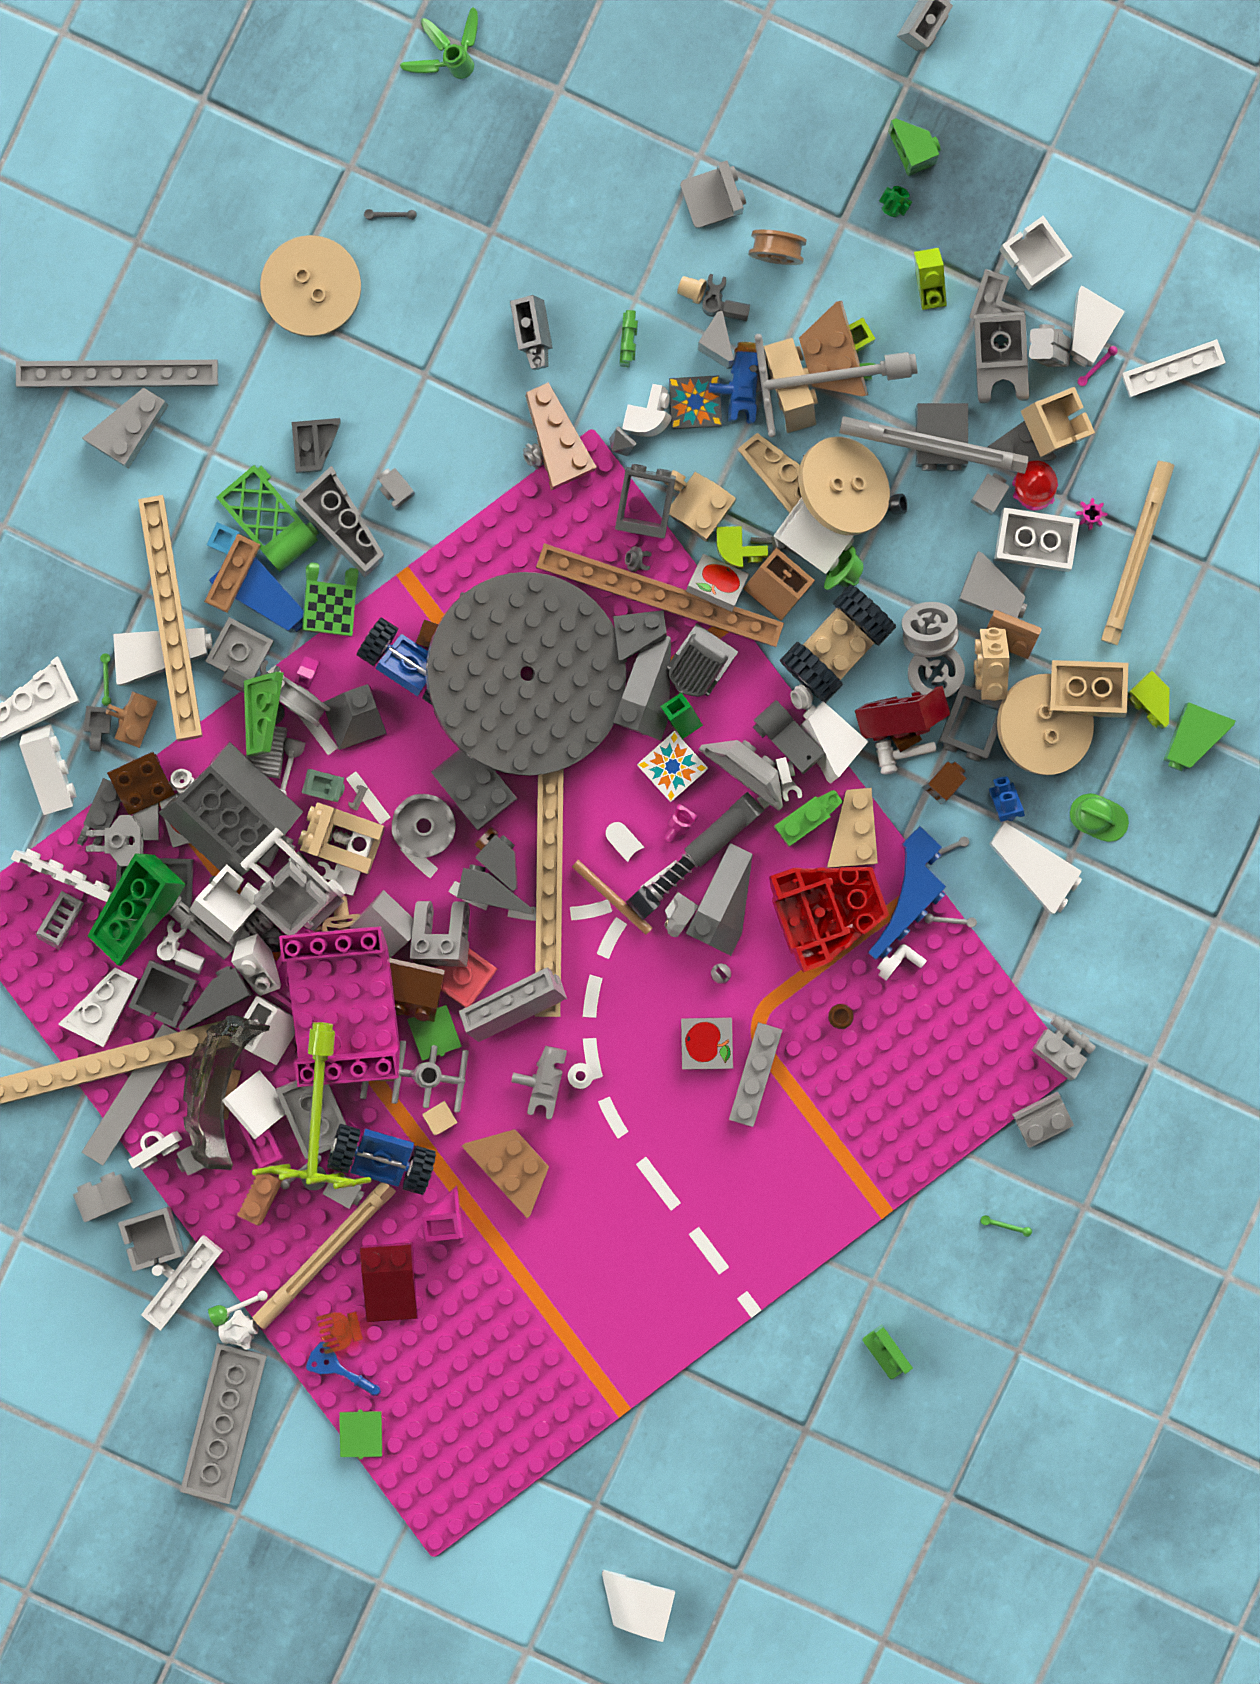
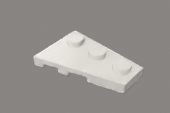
(100, 1010)

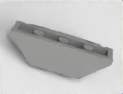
(748, 768)

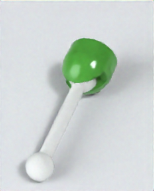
(220, 1314)

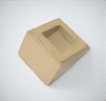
(439, 1118)

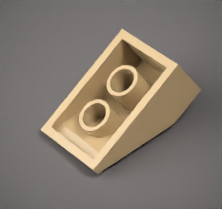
(1089, 688)

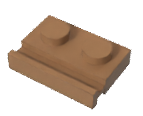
(1020, 634)

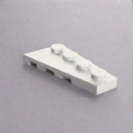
(54, 868)

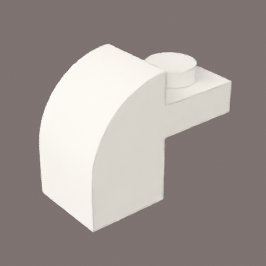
(649, 420)

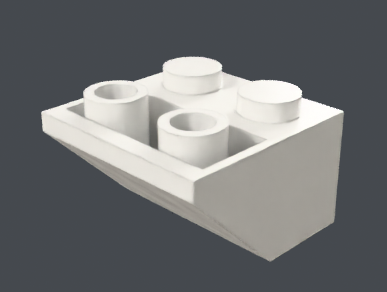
(272, 1043)

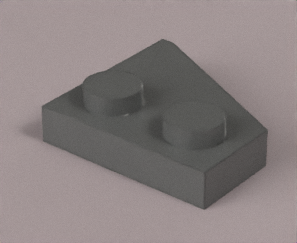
(1020, 442)

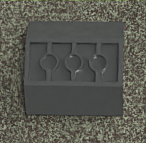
(230, 810)

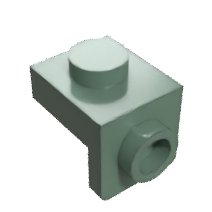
(323, 785)

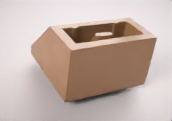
(778, 584)

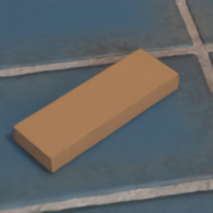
(232, 573)

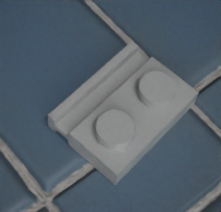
(1043, 1119)

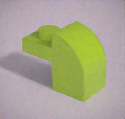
(731, 549)

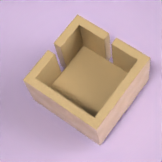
(1050, 423)

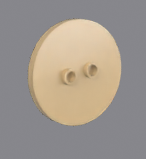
(310, 286)
(844, 486)
(1040, 738)

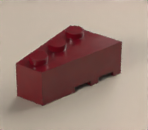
(902, 715)

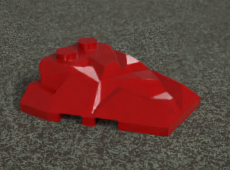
(825, 910)

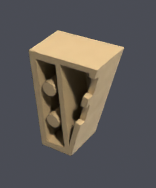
(797, 401)

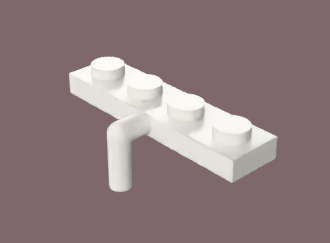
(180, 1281)

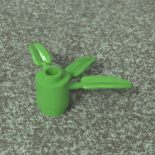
(454, 56)

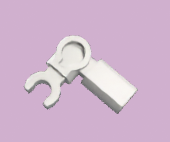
(168, 951)

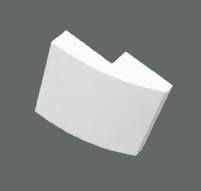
(255, 1104)

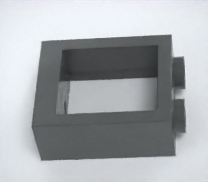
(639, 526)
(953, 745)

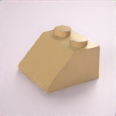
(701, 506)

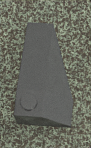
(646, 692)
(723, 907)

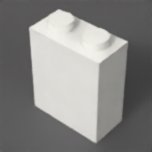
(811, 539)

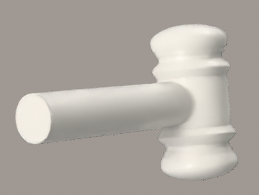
(887, 755)

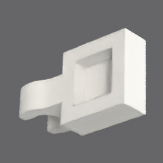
(785, 772)

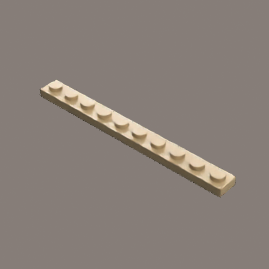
(170, 618)
(549, 877)
(101, 1065)

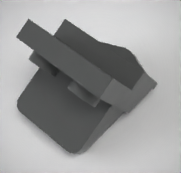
(700, 663)

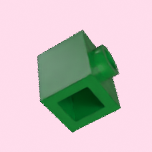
(685, 719)

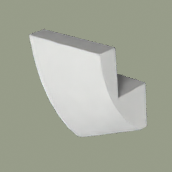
(638, 1605)

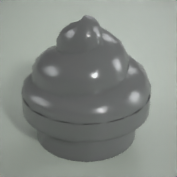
(272, 940)

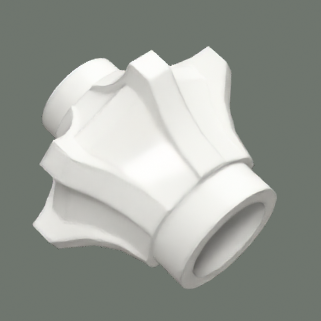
(238, 1330)

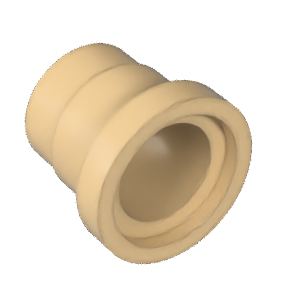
(692, 288)

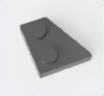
(313, 442)
(638, 632)

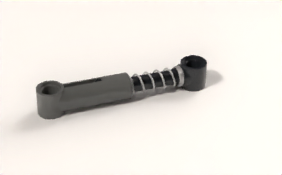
(697, 853)

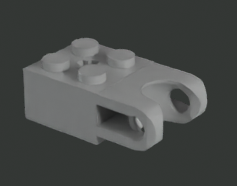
(1003, 361)

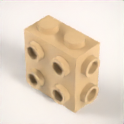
(992, 664)

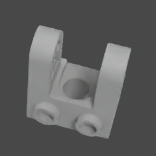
(440, 949)

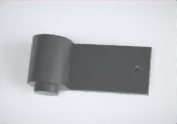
(788, 736)

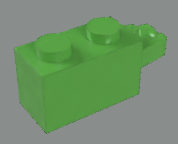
(807, 817)

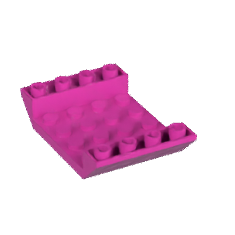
(347, 983)

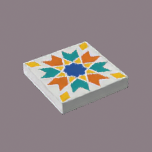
(672, 766)

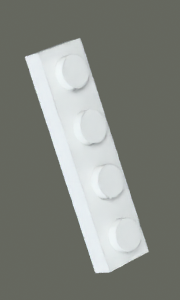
(1173, 368)

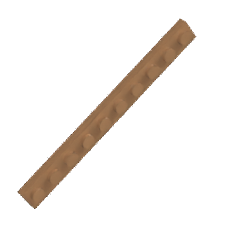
(658, 595)

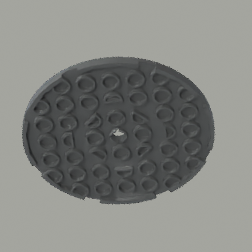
(478, 681)

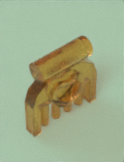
(342, 1329)

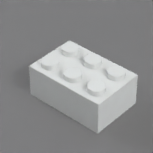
(1036, 539)

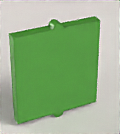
(438, 1033)
(361, 1434)

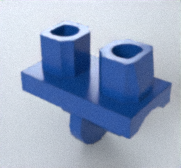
(1006, 800)

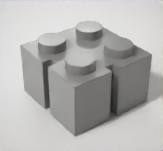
(289, 899)
(153, 1237)

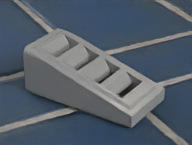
(67, 924)

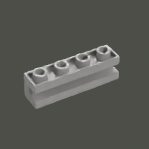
(512, 1004)

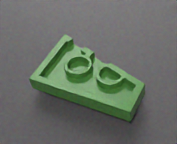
(261, 709)

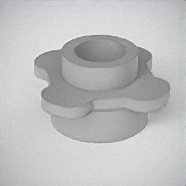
(533, 455)

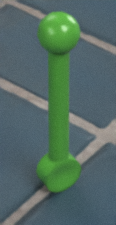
(105, 658)
(985, 1220)

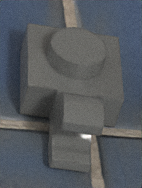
(97, 723)

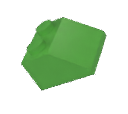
(914, 146)

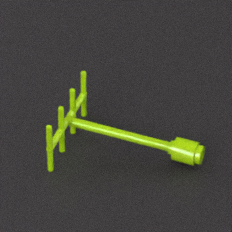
(320, 1046)

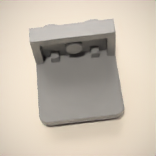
(713, 195)

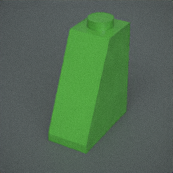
(1195, 735)

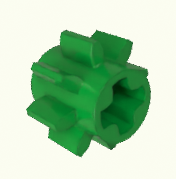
(895, 201)

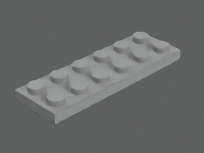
(223, 1423)

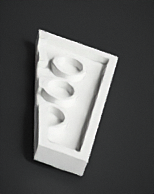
(37, 700)

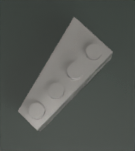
(336, 517)

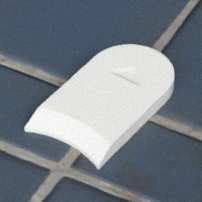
(623, 840)

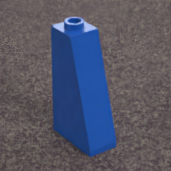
(268, 598)

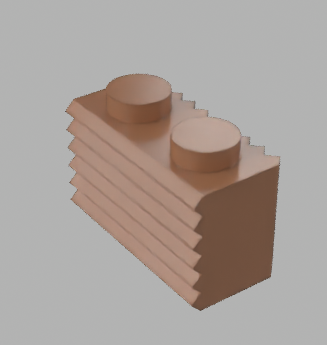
(260, 1198)

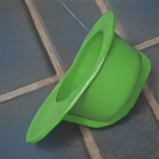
(847, 570)
(1099, 817)

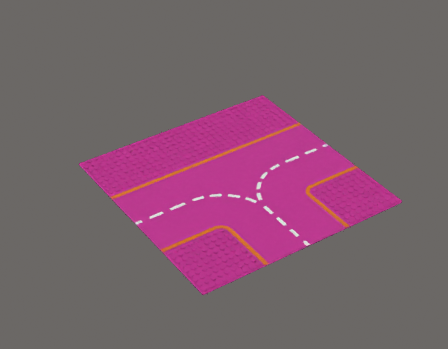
(654, 1205)

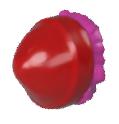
(1035, 487)

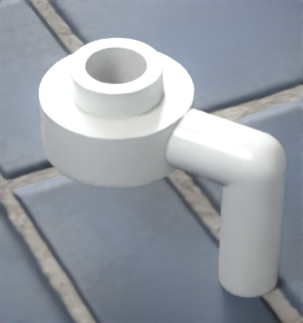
(888, 964)

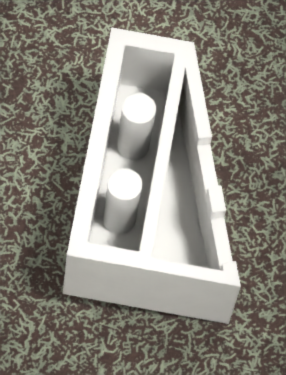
(47, 769)

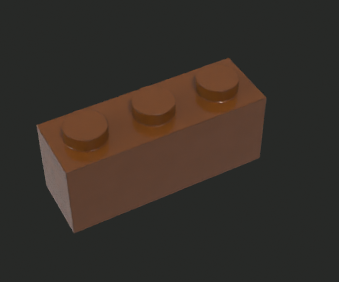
(945, 781)

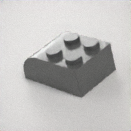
(474, 788)

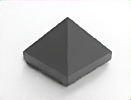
(621, 442)

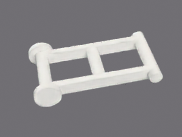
(332, 887)

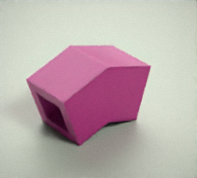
(307, 672)

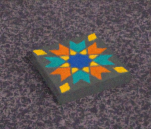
(693, 404)

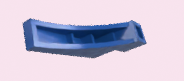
(917, 891)

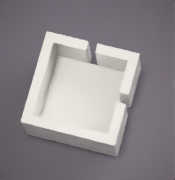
(1037, 254)
(224, 908)

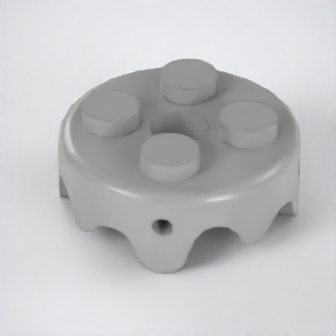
(405, 825)

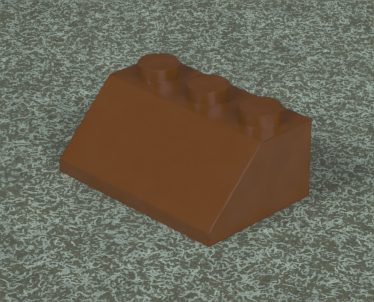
(416, 989)

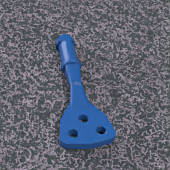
(335, 1367)

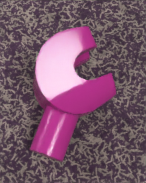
(680, 822)

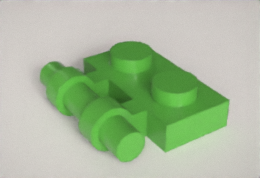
(629, 330)

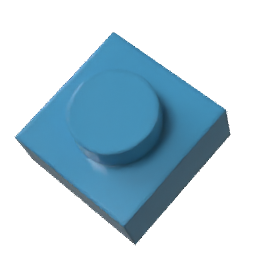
(222, 538)

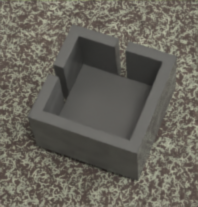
(163, 992)

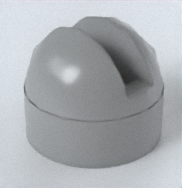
(716, 976)

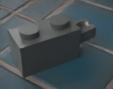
(532, 330)

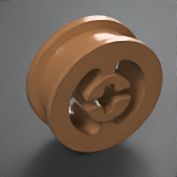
(777, 247)

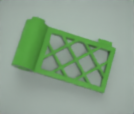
(291, 541)

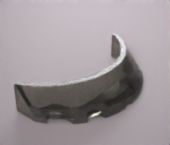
(207, 1087)

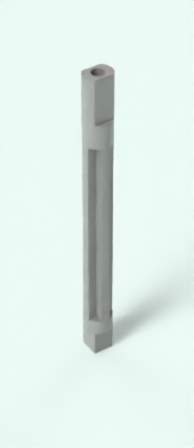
(933, 444)

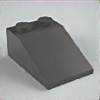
(485, 889)
(220, 994)

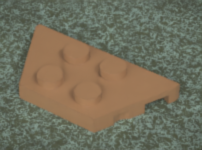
(830, 347)
(512, 1166)

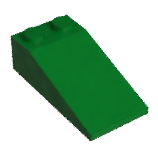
(135, 906)

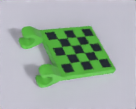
(329, 605)

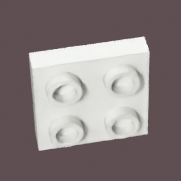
(148, 1155)

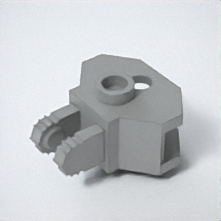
(118, 839)

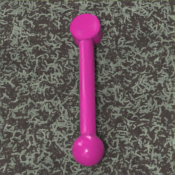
(1082, 380)

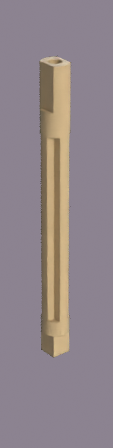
(1137, 552)
(323, 1255)

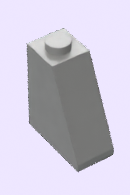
(991, 590)

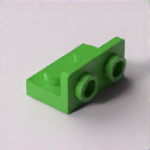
(886, 1352)

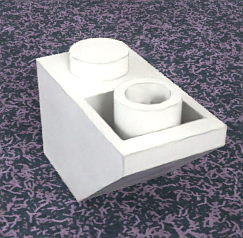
(256, 964)

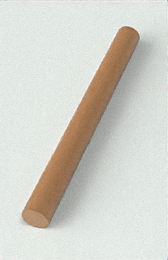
(612, 897)

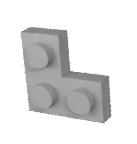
(990, 295)

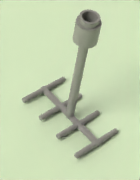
(894, 367)
(426, 1076)

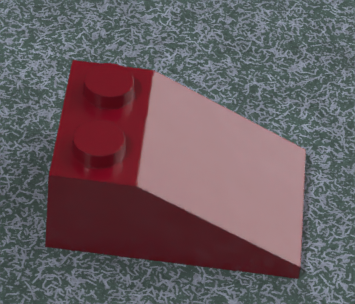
(388, 1282)

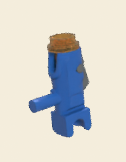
(744, 383)

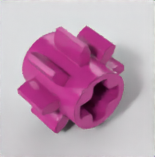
(1085, 519)

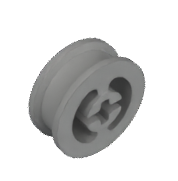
(930, 629)
(951, 683)
(302, 702)

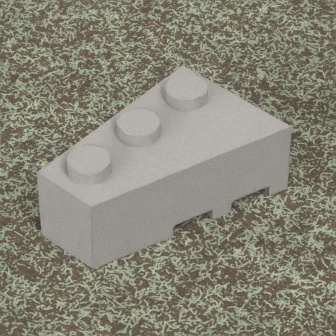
(128, 427)

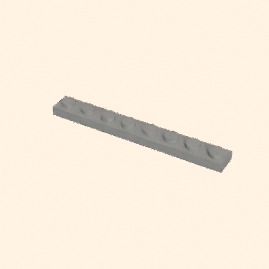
(116, 373)

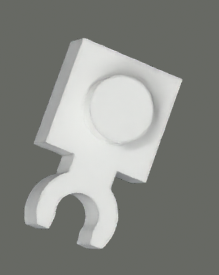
(343, 875)

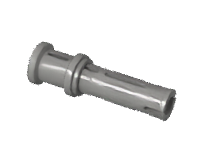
(190, 921)

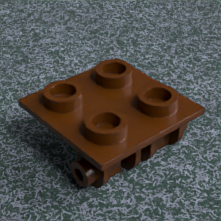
(141, 783)

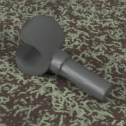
(775, 542)

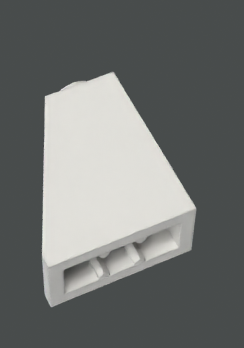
(1092, 326)
(834, 737)

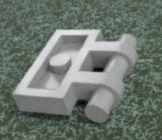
(1060, 1054)

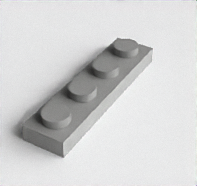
(755, 1074)

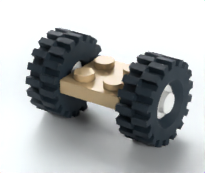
(838, 643)

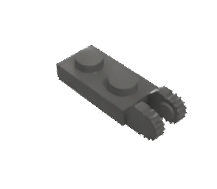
(101, 812)

